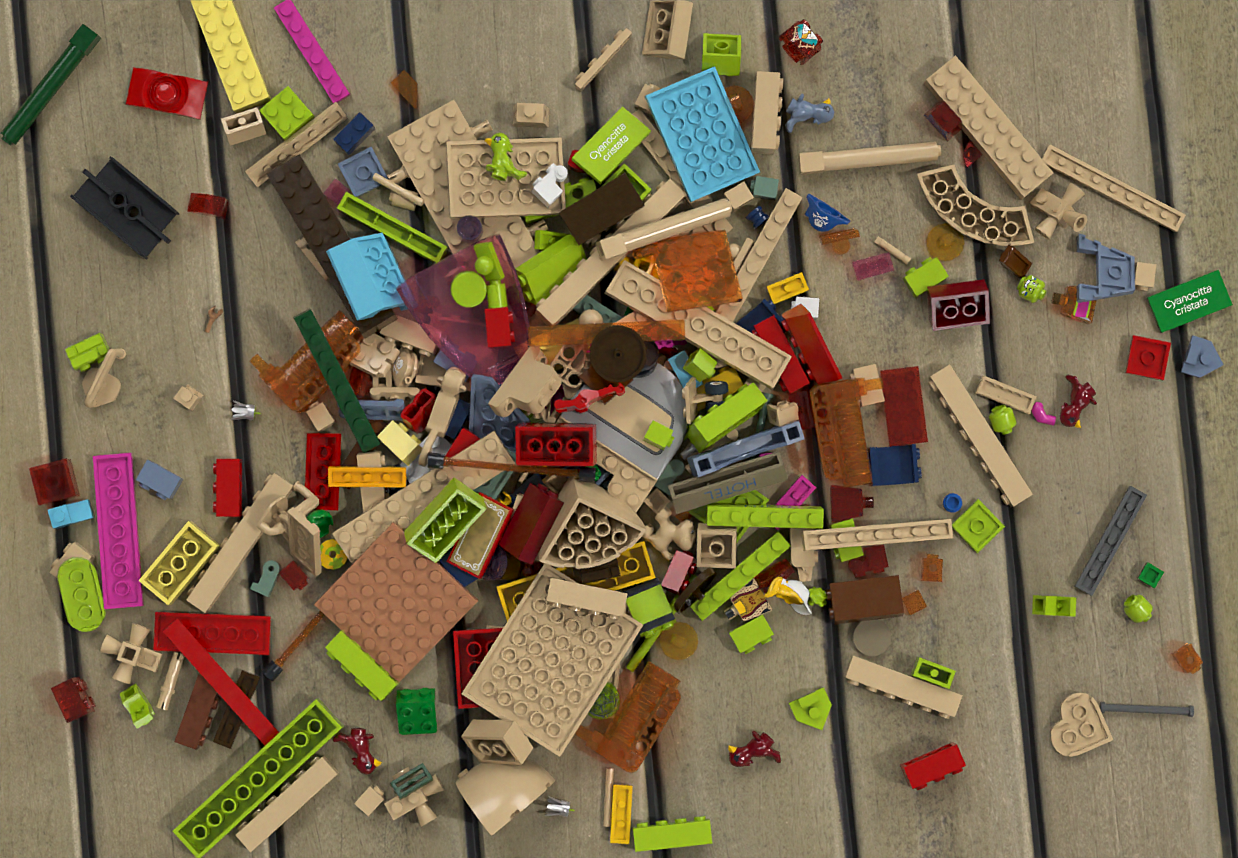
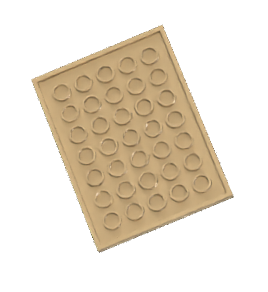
(550, 664)

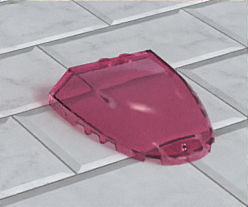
(462, 330)

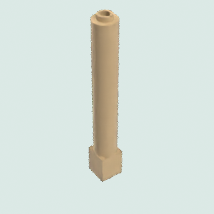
(867, 157)
(663, 229)

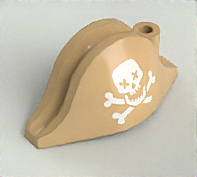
(405, 368)

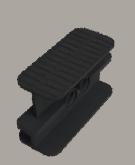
(138, 232)

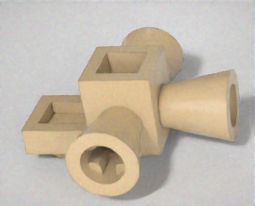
(1059, 211)
(131, 653)
(415, 800)

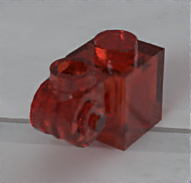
(874, 560)

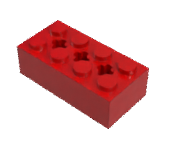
(565, 435)

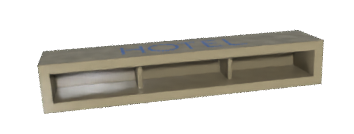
(728, 482)

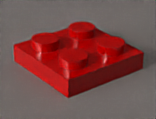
(1148, 357)

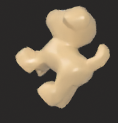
(682, 535)

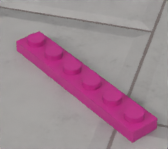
(311, 51)

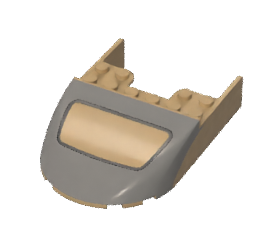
(621, 433)

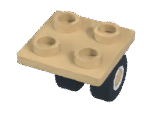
(714, 396)

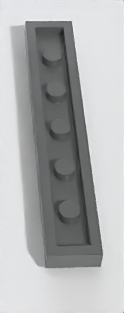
(1110, 540)

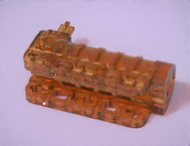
(301, 369)
(844, 429)

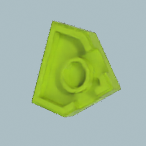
(812, 708)

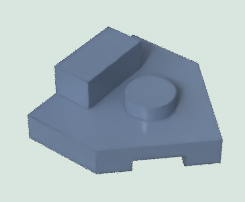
(1200, 358)

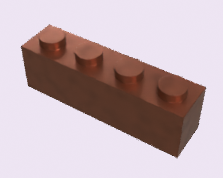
(197, 714)

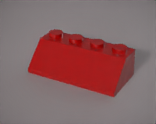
(810, 345)

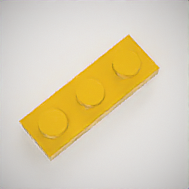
(621, 814)

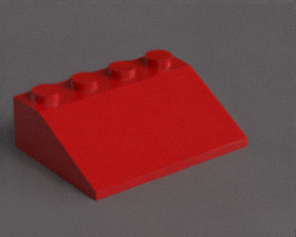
(470, 650)

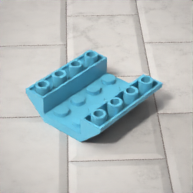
(368, 274)

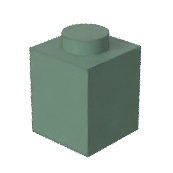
(764, 188)

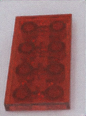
(904, 406)

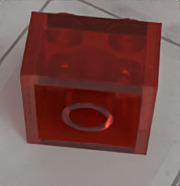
(54, 482)
(73, 699)

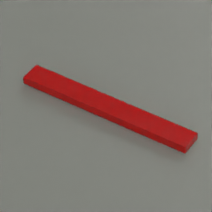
(220, 681)

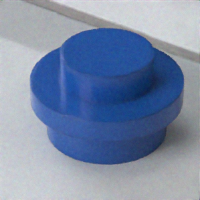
(952, 502)

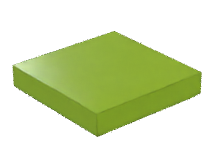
(977, 526)

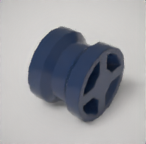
(757, 217)

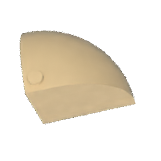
(589, 528)
(502, 790)

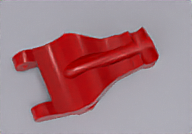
(586, 398)

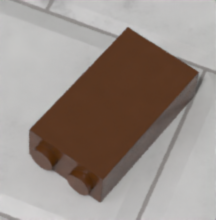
(865, 600)

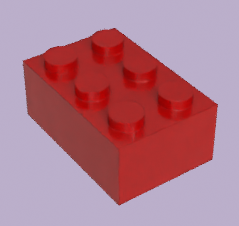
(933, 766)

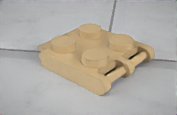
(374, 355)

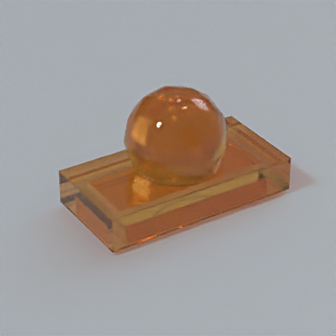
(840, 240)

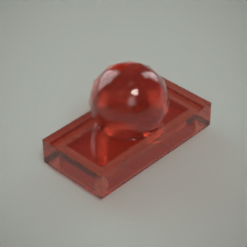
(360, 382)

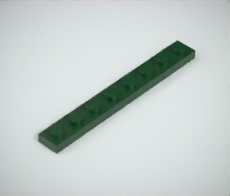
(336, 380)

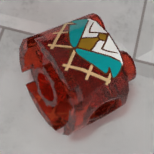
(801, 42)

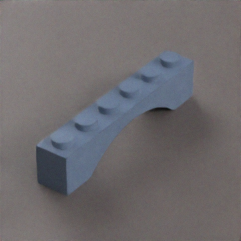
(745, 447)

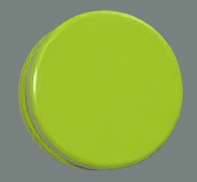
(468, 289)

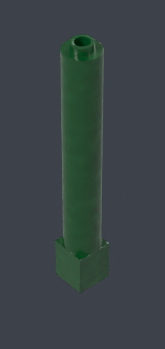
(80, 45)

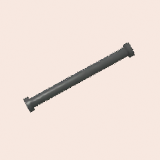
(1147, 709)

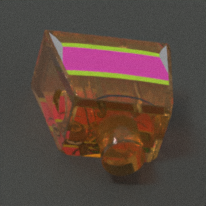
(1071, 308)

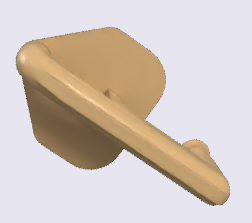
(100, 385)

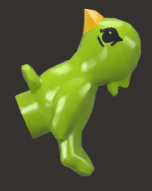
(501, 163)

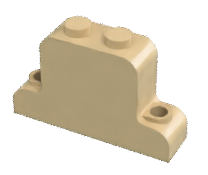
(527, 386)

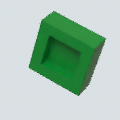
(1150, 575)

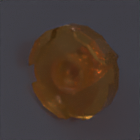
(741, 102)

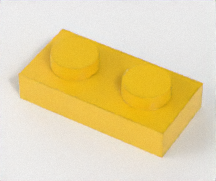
(787, 288)

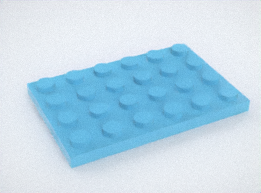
(702, 134)

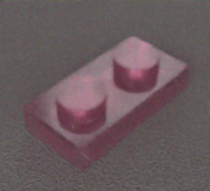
(873, 266)

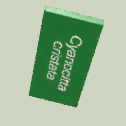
(1189, 301)

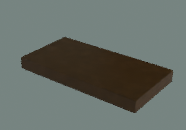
(601, 209)

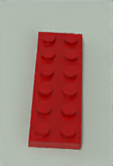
(218, 632)

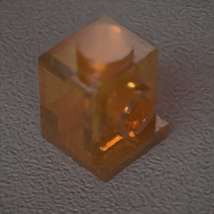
(926, 574)
(1181, 657)

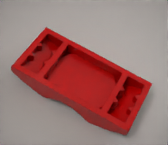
(167, 93)

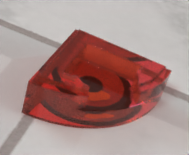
(971, 154)

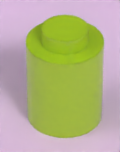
(496, 294)

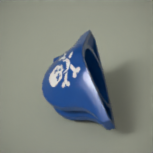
(823, 216)

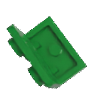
(416, 711)

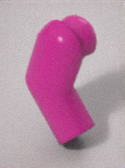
(1040, 415)

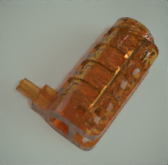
(634, 718)

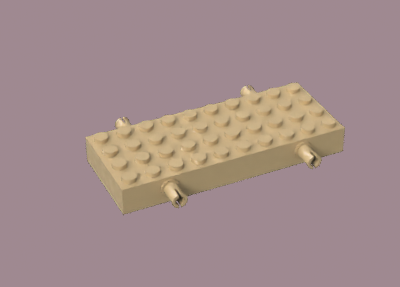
(424, 160)

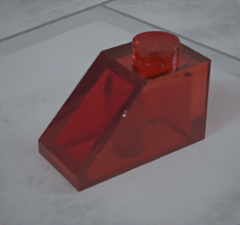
(208, 205)

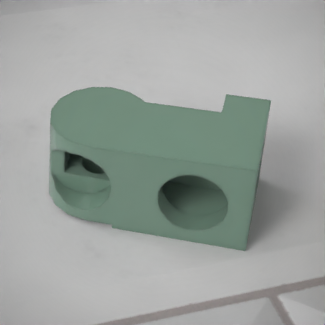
(673, 469)
(268, 579)

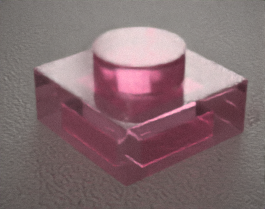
(336, 191)

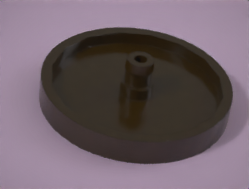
(618, 353)
(694, 590)

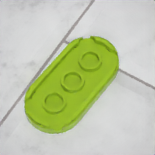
(81, 594)

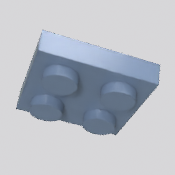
(359, 171)

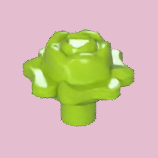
(817, 596)

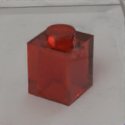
(295, 576)

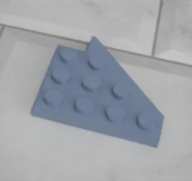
(483, 418)

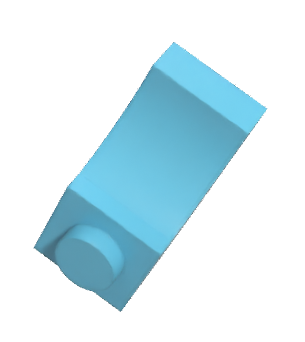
(70, 514)

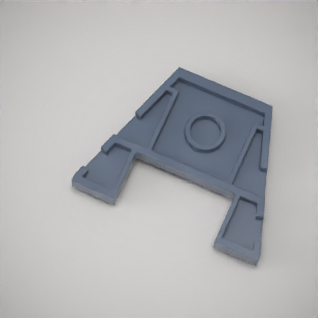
(1113, 272)

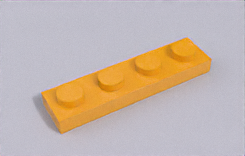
(366, 476)

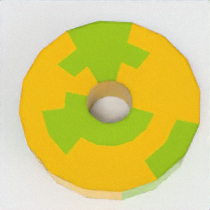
(332, 563)

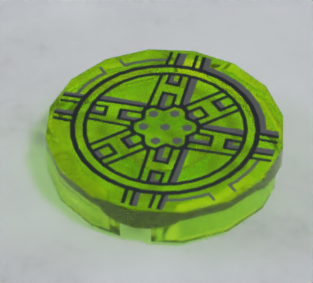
(606, 703)

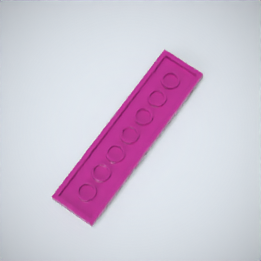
(118, 530)

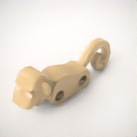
(443, 409)

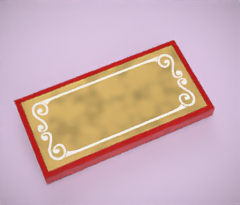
(476, 546)

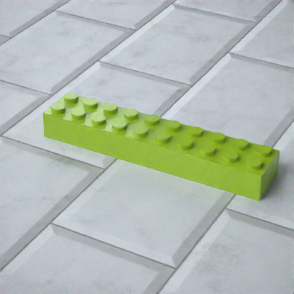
(258, 778)

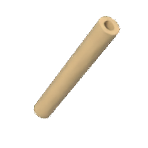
(399, 190)
(608, 797)

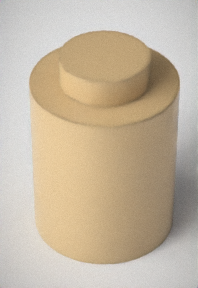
(400, 201)

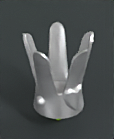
(246, 411)
(559, 807)

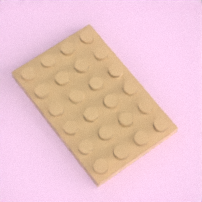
(480, 195)

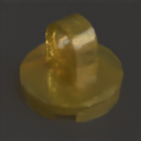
(945, 242)
(679, 641)

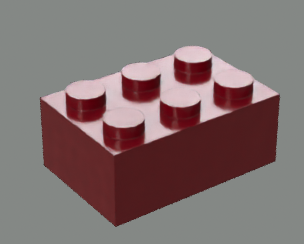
(958, 305)

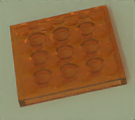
(696, 271)

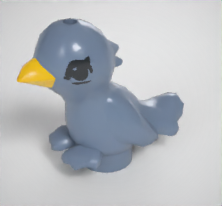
(803, 110)

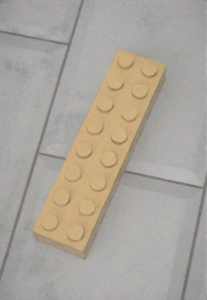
(989, 128)

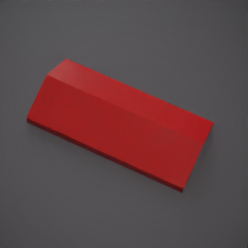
(321, 452)

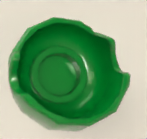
(322, 519)

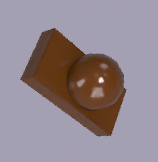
(1015, 261)

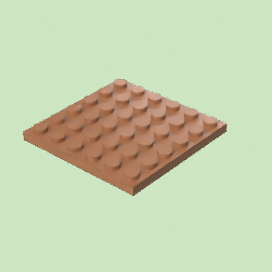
(395, 602)

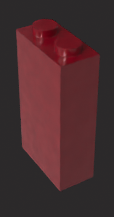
(531, 523)

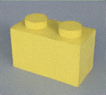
(400, 443)

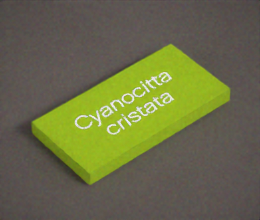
(611, 145)

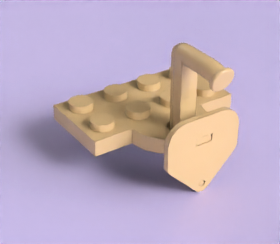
(295, 528)

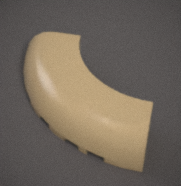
(970, 213)

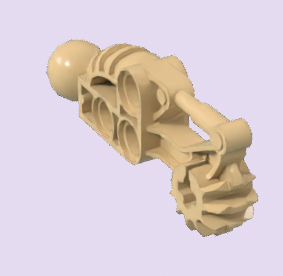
(572, 366)

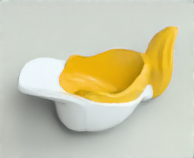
(792, 592)

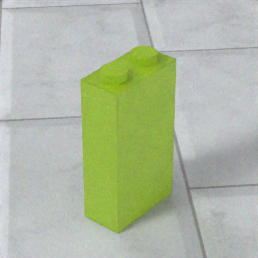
(549, 268)

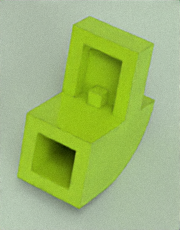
(1054, 605)
(137, 705)

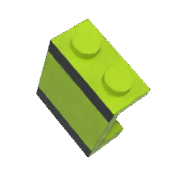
(650, 607)

